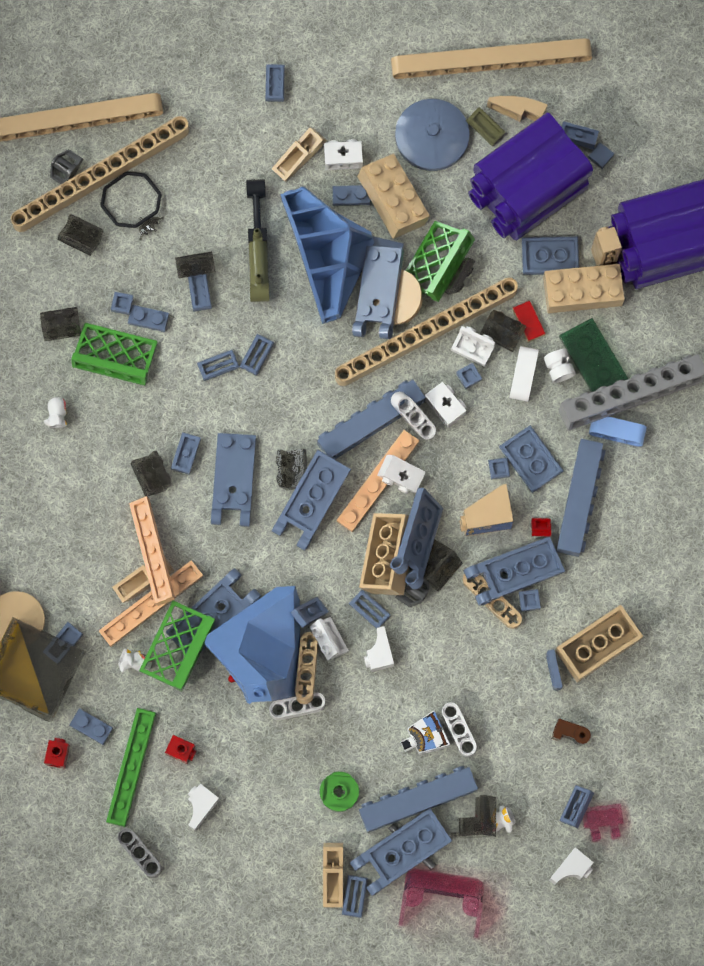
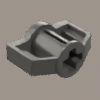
(73, 168)
(419, 594)

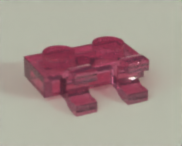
(603, 816)

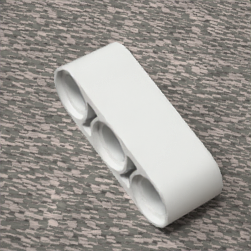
(524, 373)
(406, 411)
(288, 712)
(458, 719)

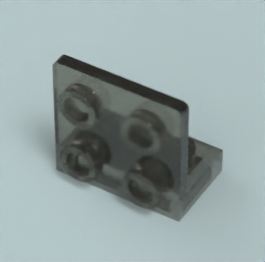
(441, 565)

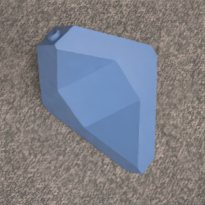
(329, 248)
(261, 646)

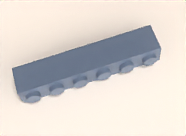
(367, 423)
(579, 498)
(417, 800)

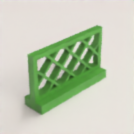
(448, 264)
(107, 367)
(192, 654)

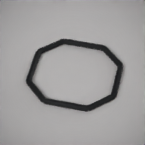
(143, 220)

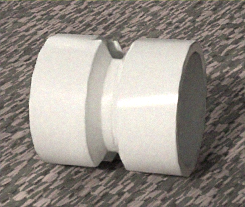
(559, 364)

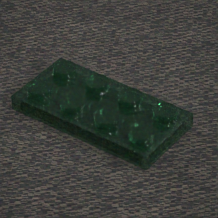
(592, 355)

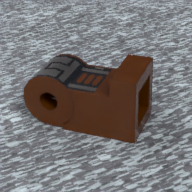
(577, 733)

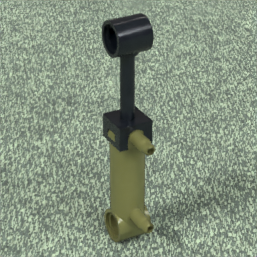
(258, 245)

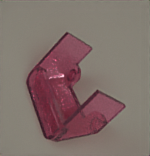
(420, 881)

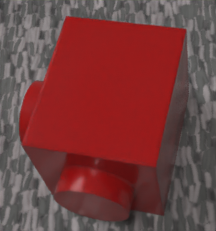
(181, 749)
(57, 753)

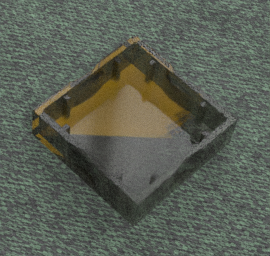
(36, 668)

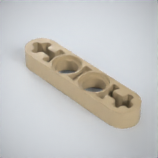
(505, 620)
(306, 668)

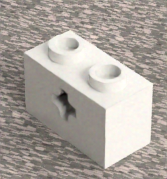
(334, 158)
(446, 414)
(410, 474)

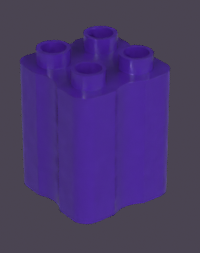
(530, 177)
(661, 235)

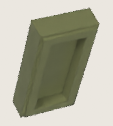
(485, 126)

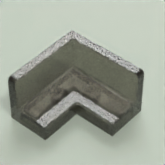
(483, 823)

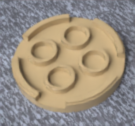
(408, 300)
(21, 606)

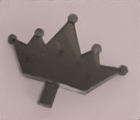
(148, 226)

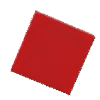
(541, 527)

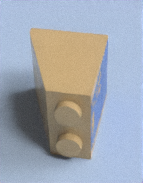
(488, 514)

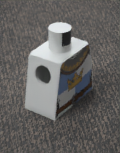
(426, 735)

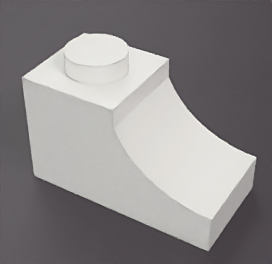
(380, 655)
(203, 803)
(574, 865)

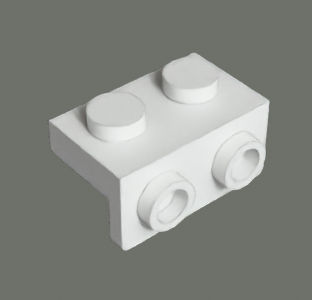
(473, 345)
(328, 638)

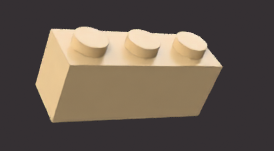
(606, 246)

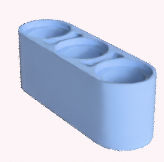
(619, 431)

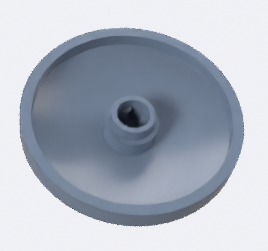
(432, 134)

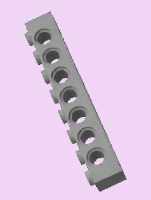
(661, 387)

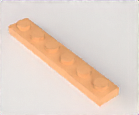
(373, 485)
(152, 551)
(146, 607)

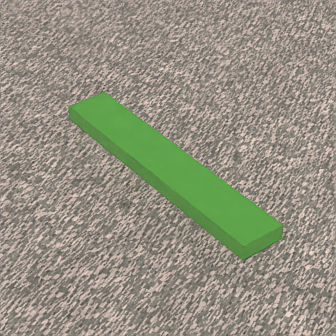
(131, 767)

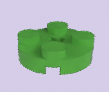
(330, 798)

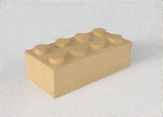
(393, 196)
(583, 288)
(382, 547)
(599, 643)

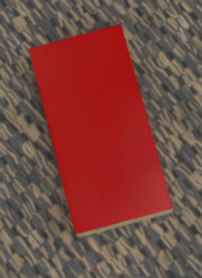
(526, 315)

